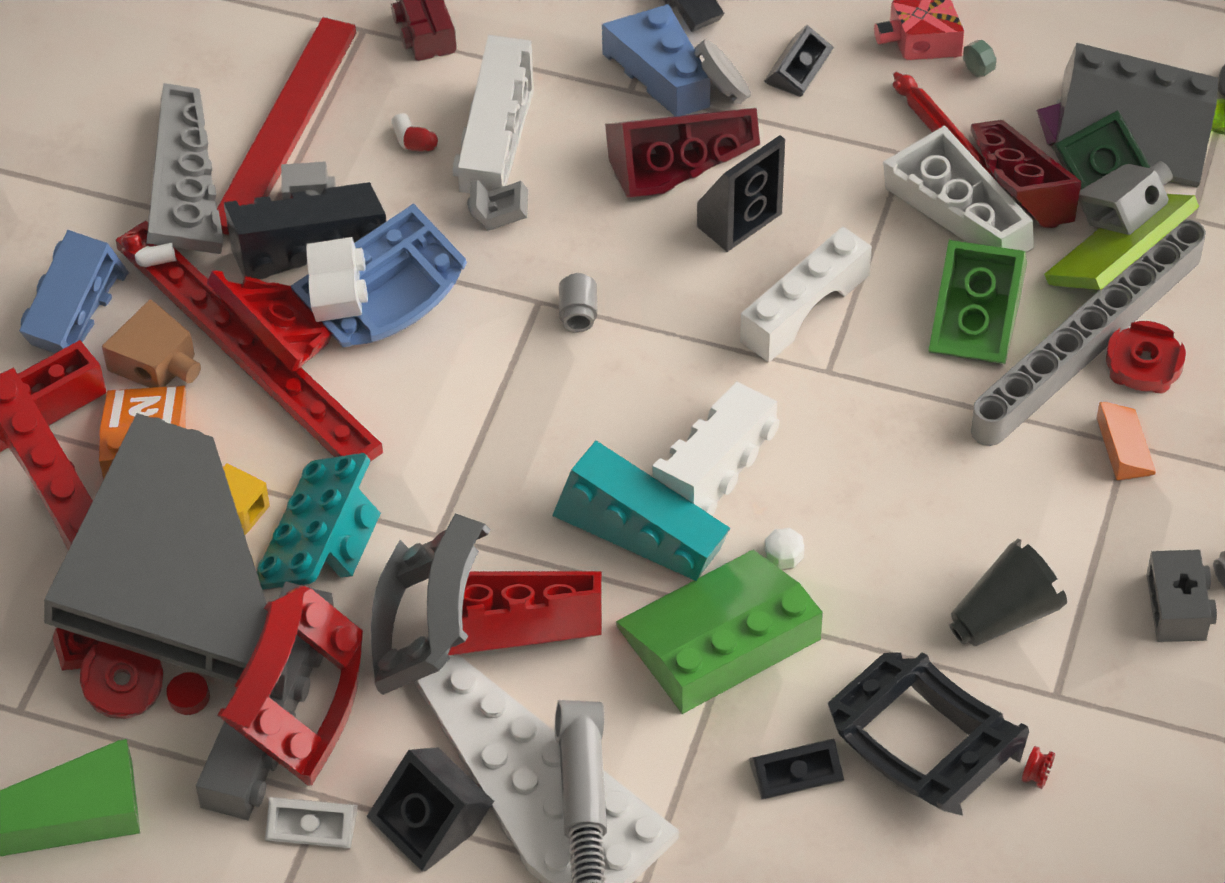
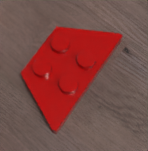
(275, 317)

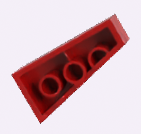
(529, 608)

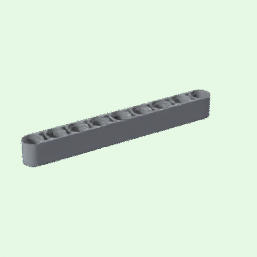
(1085, 334)

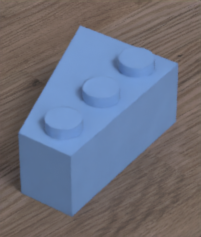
(660, 57)
(71, 292)

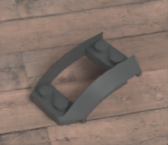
(447, 565)

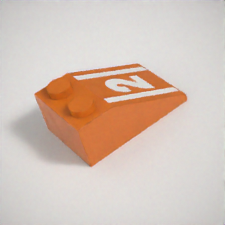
(121, 408)

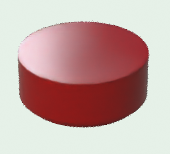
(188, 693)

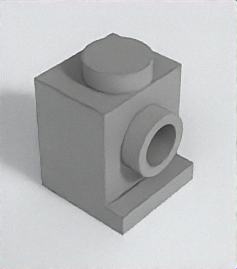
(305, 177)

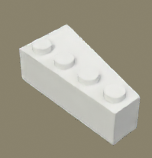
(496, 114)
(957, 192)
(720, 447)

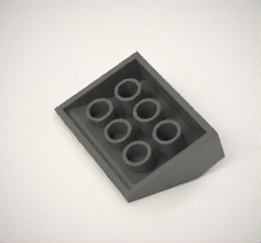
(1161, 104)

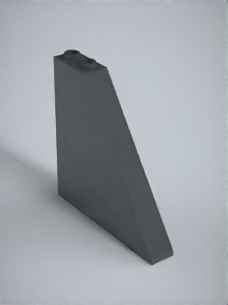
(164, 559)

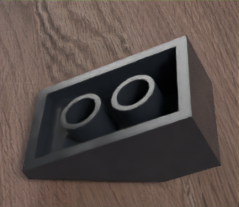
(744, 197)

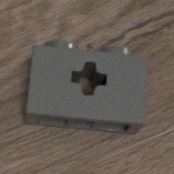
(1180, 595)

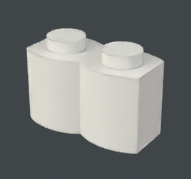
(335, 279)

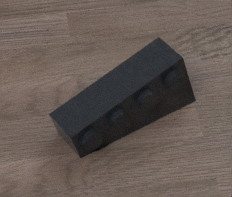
(275, 234)

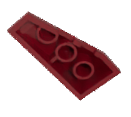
(666, 151)

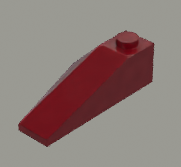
(1028, 174)

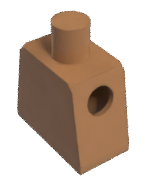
(151, 349)

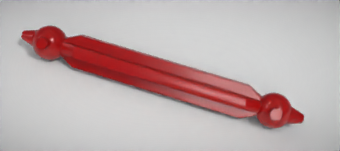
(930, 113)

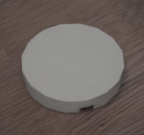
(722, 71)

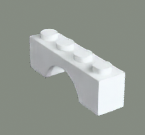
(776, 316)

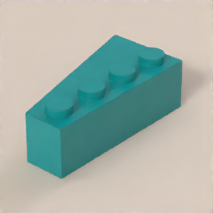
(639, 513)

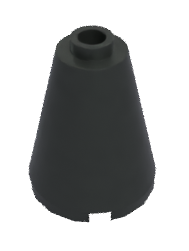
(1007, 596)

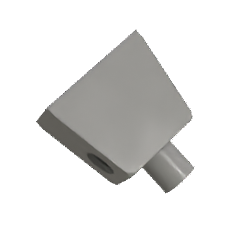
(1126, 197)

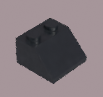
(429, 806)

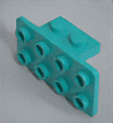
(322, 523)

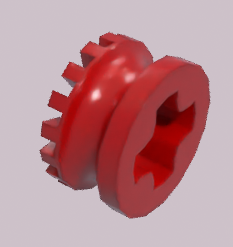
(1037, 767)

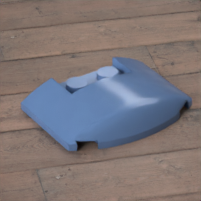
(405, 278)

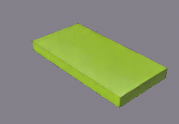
(1109, 253)

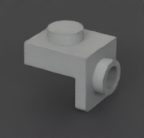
(499, 205)

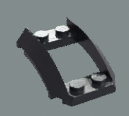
(966, 767)

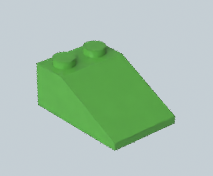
(978, 301)

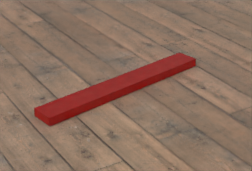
(289, 114)

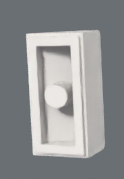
(310, 822)

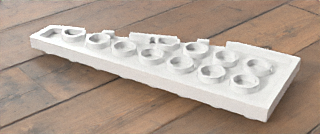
(520, 768)

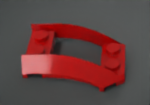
(267, 723)

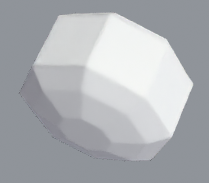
(784, 548)

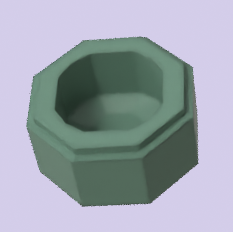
(979, 58)

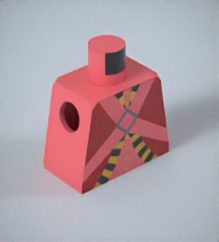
(923, 29)

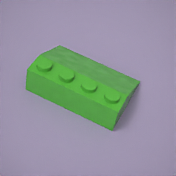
(722, 629)

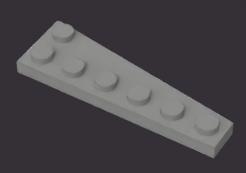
(182, 183)

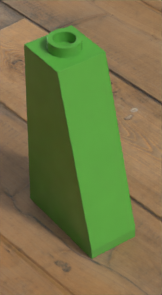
(71, 803)

